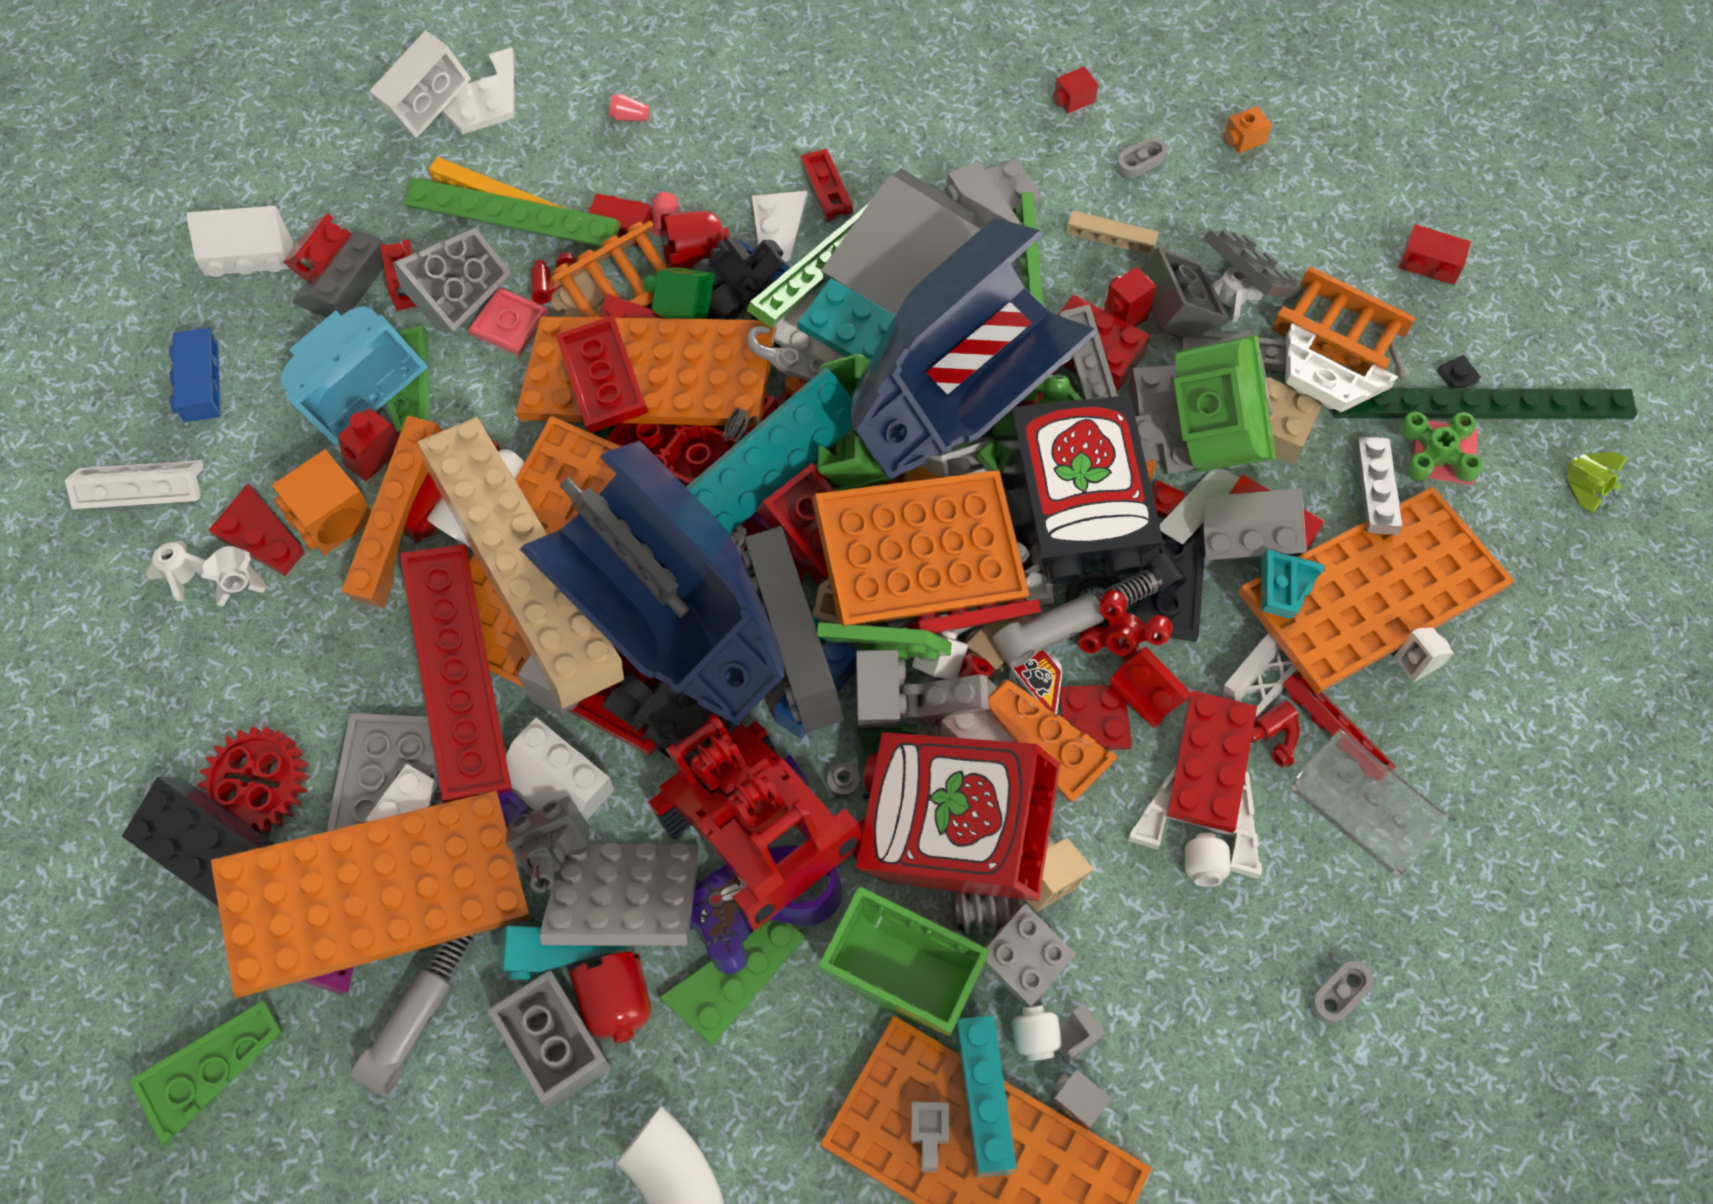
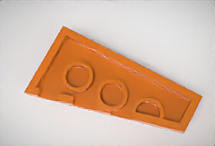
(1031, 722)

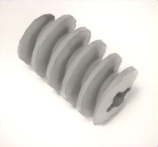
(983, 911)

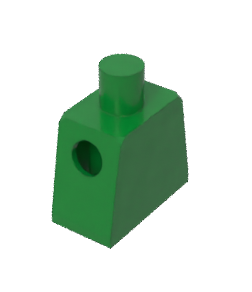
(680, 293)

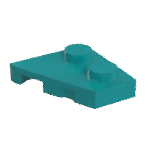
(1286, 582)

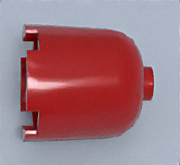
(690, 237)
(613, 996)

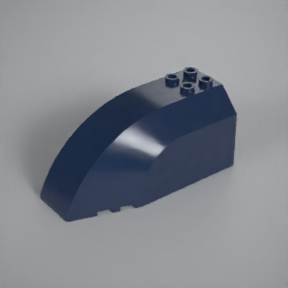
(902, 409)
(717, 650)

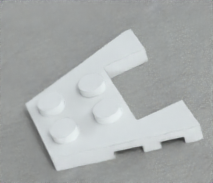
(487, 99)
(1326, 380)
(1244, 853)

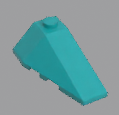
(524, 955)

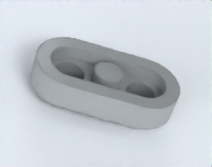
(1139, 157)
(1340, 993)

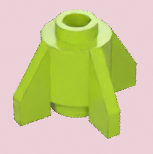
(1594, 475)

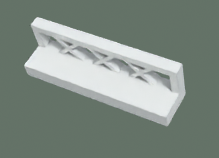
(134, 484)
(1251, 671)

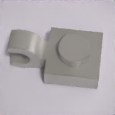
(930, 1128)

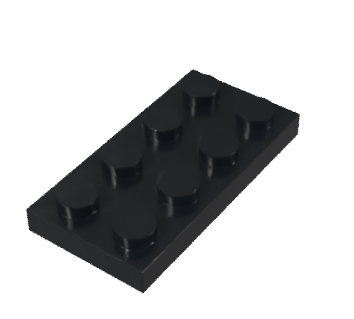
(1183, 605)

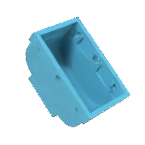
(347, 368)

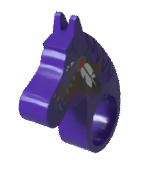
(725, 930)

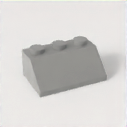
(1253, 523)

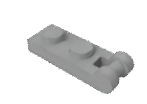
(946, 697)

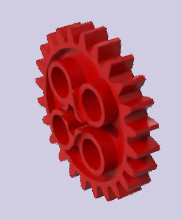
(261, 752)

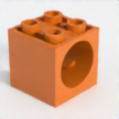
(321, 503)

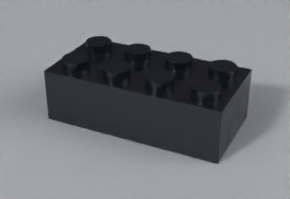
(187, 831)

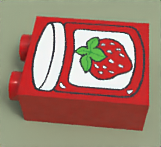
(958, 814)

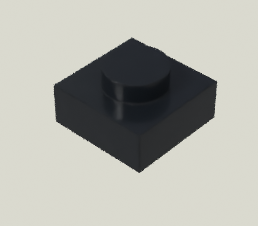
(1458, 373)

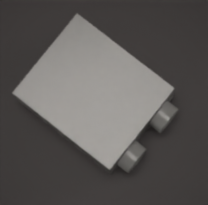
(896, 244)

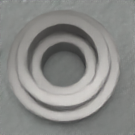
(848, 787)

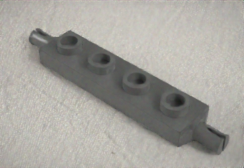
(619, 538)

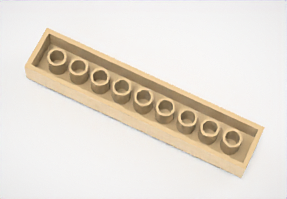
(496, 525)

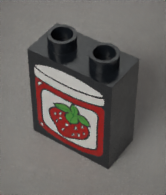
(1077, 486)

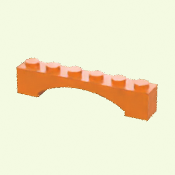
(374, 562)

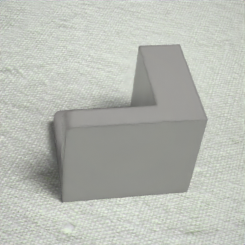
(1079, 1033)

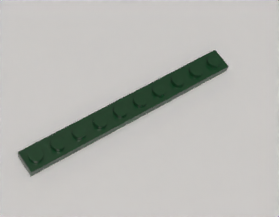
(1497, 403)

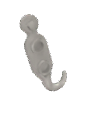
(785, 359)

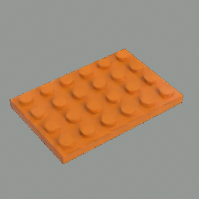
(919, 547)

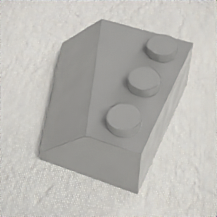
(451, 278)

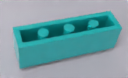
(985, 1097)

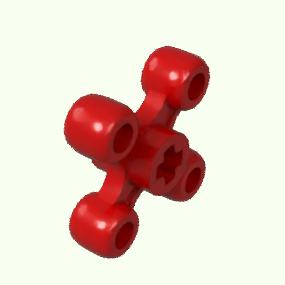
(1125, 629)

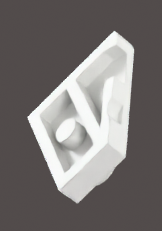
(407, 793)

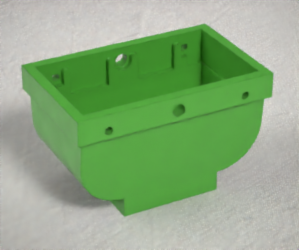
(1224, 404)
(903, 962)

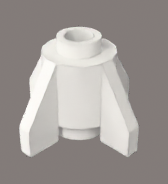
(1234, 290)
(174, 565)
(232, 573)

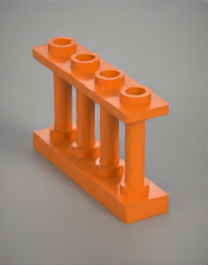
(611, 247)
(1334, 345)

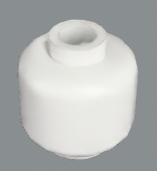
(1207, 860)
(1036, 1033)

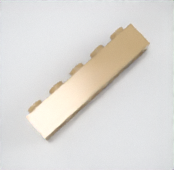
(1112, 232)

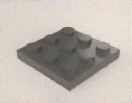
(1254, 265)

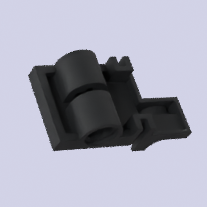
(739, 275)
(663, 713)

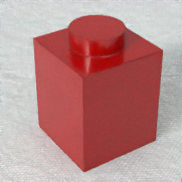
(1075, 90)

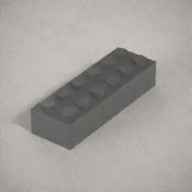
(806, 671)

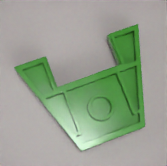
(907, 641)

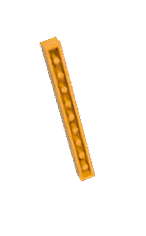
(456, 175)

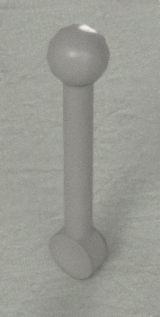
(1402, 372)

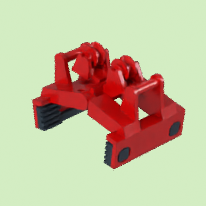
(757, 792)

